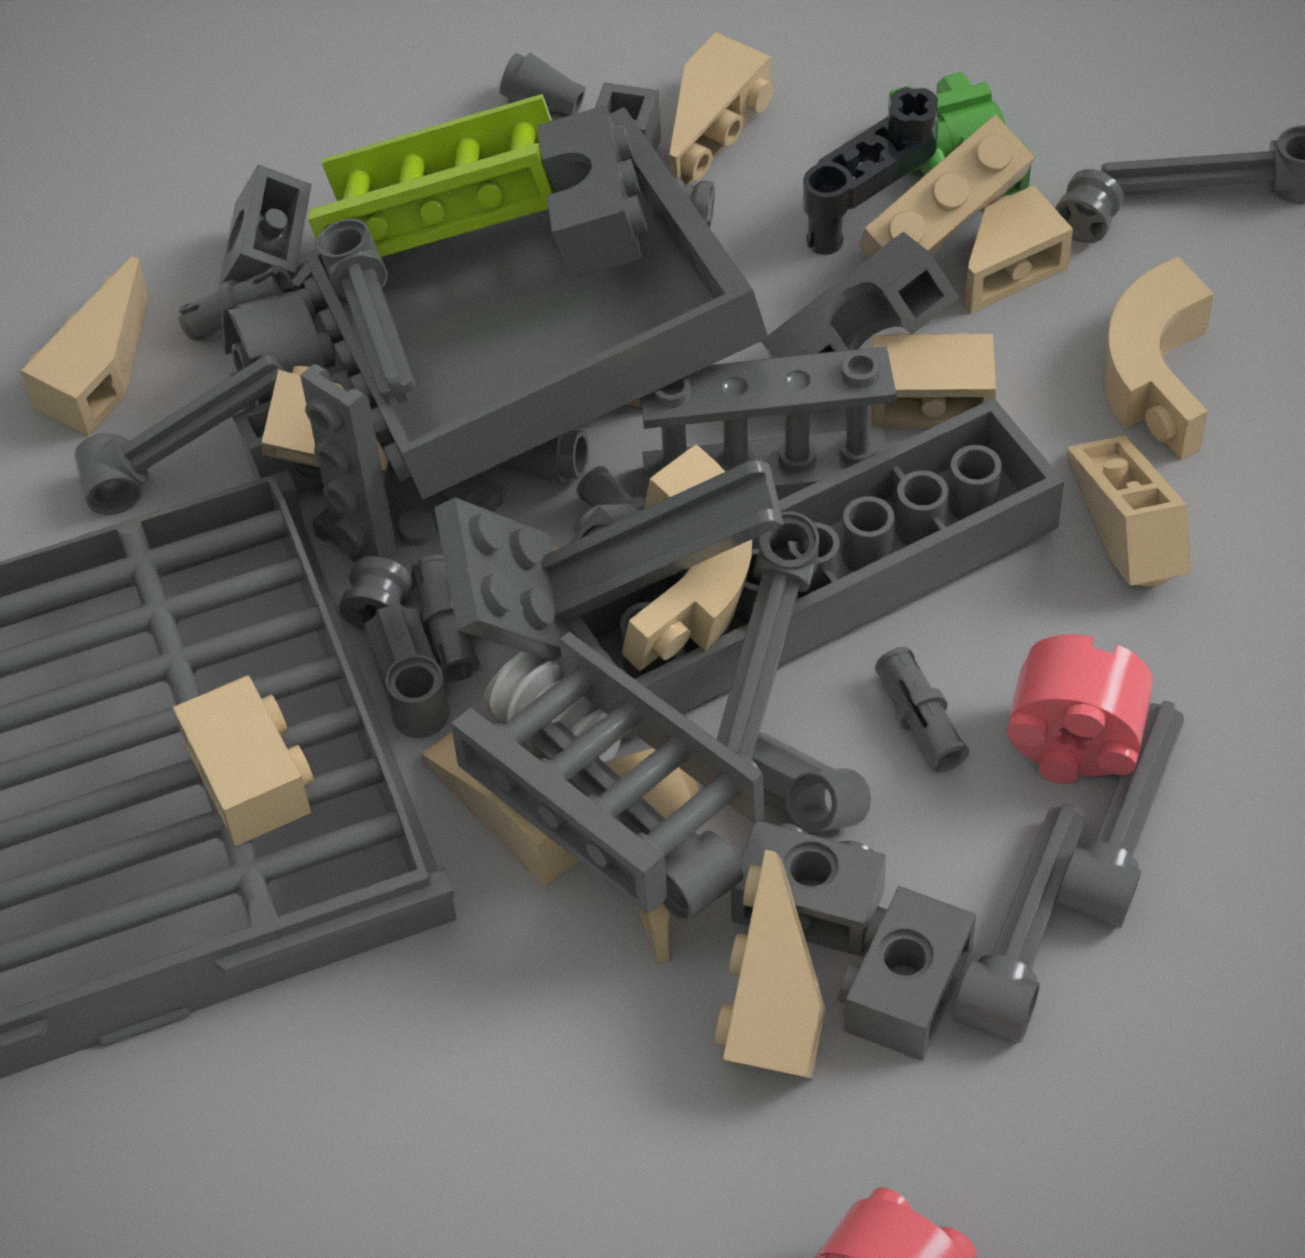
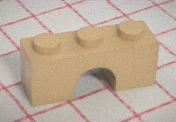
(953, 190)

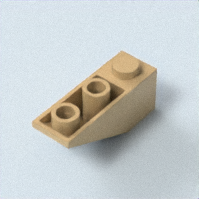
(717, 97)
(91, 358)
(778, 996)

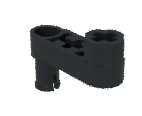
(895, 143)

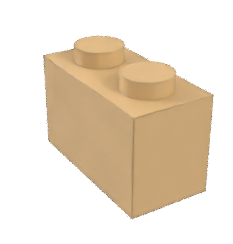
(935, 377)
(244, 760)

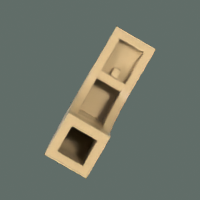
(1148, 322)
(707, 594)

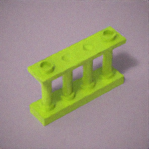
(442, 178)

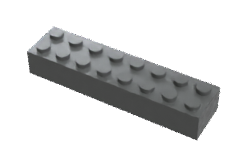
(884, 538)

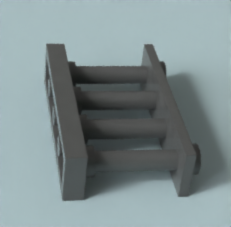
(775, 388)
(589, 824)

